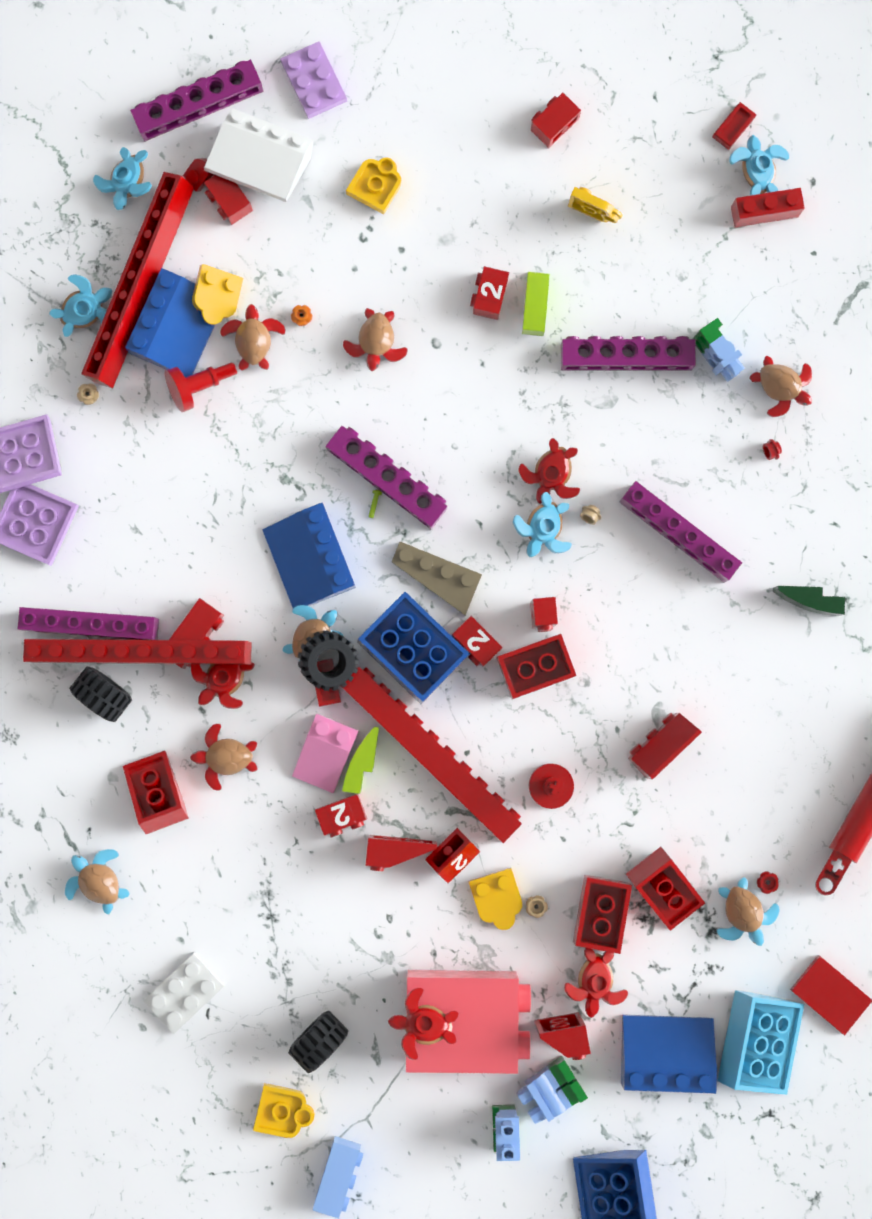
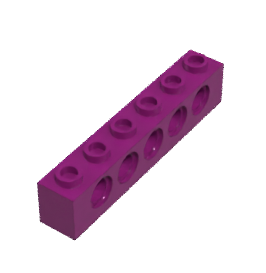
(208, 104)
(617, 361)
(338, 447)
(680, 532)
(88, 623)

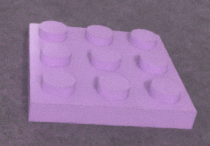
(27, 453)
(35, 522)

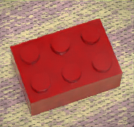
(536, 666)
(602, 914)

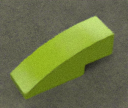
(535, 304)
(362, 761)

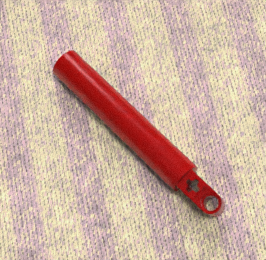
(850, 838)

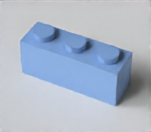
(338, 1177)

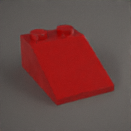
(155, 792)
(390, 851)
(665, 888)

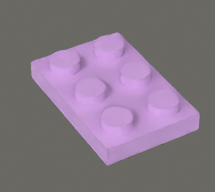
(313, 80)

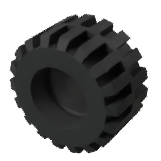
(340, 673)
(100, 694)
(318, 1041)

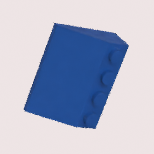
(170, 327)
(309, 557)
(412, 647)
(668, 1054)
(615, 1185)

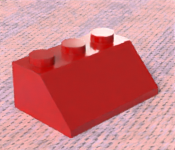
(663, 745)
(565, 1034)

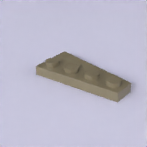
(444, 578)

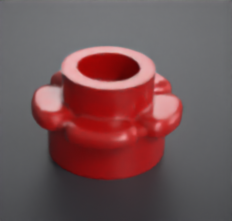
(772, 449)
(772, 886)

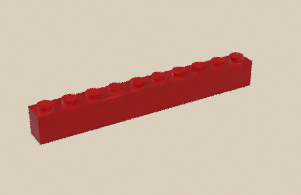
(138, 279)
(138, 651)
(432, 755)

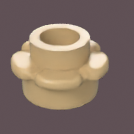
(90, 399)
(590, 514)
(531, 902)

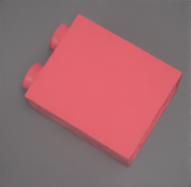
(485, 1024)

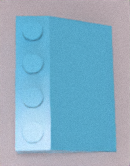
(760, 1043)

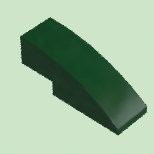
(812, 599)

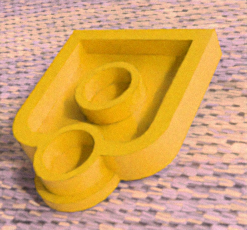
(375, 184)
(595, 207)
(216, 294)
(497, 898)
(282, 1111)

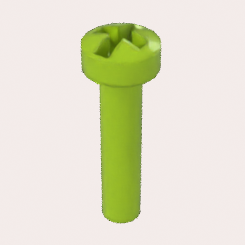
(374, 502)

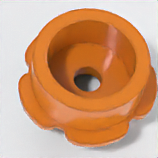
(301, 321)

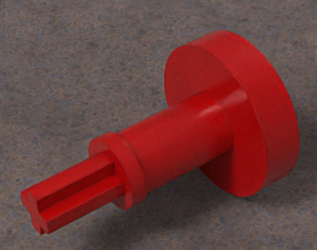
(183, 387)
(551, 786)

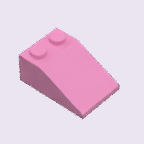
(325, 753)

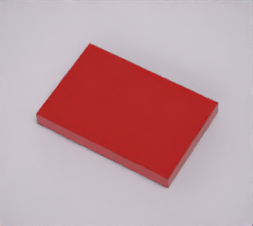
(831, 995)

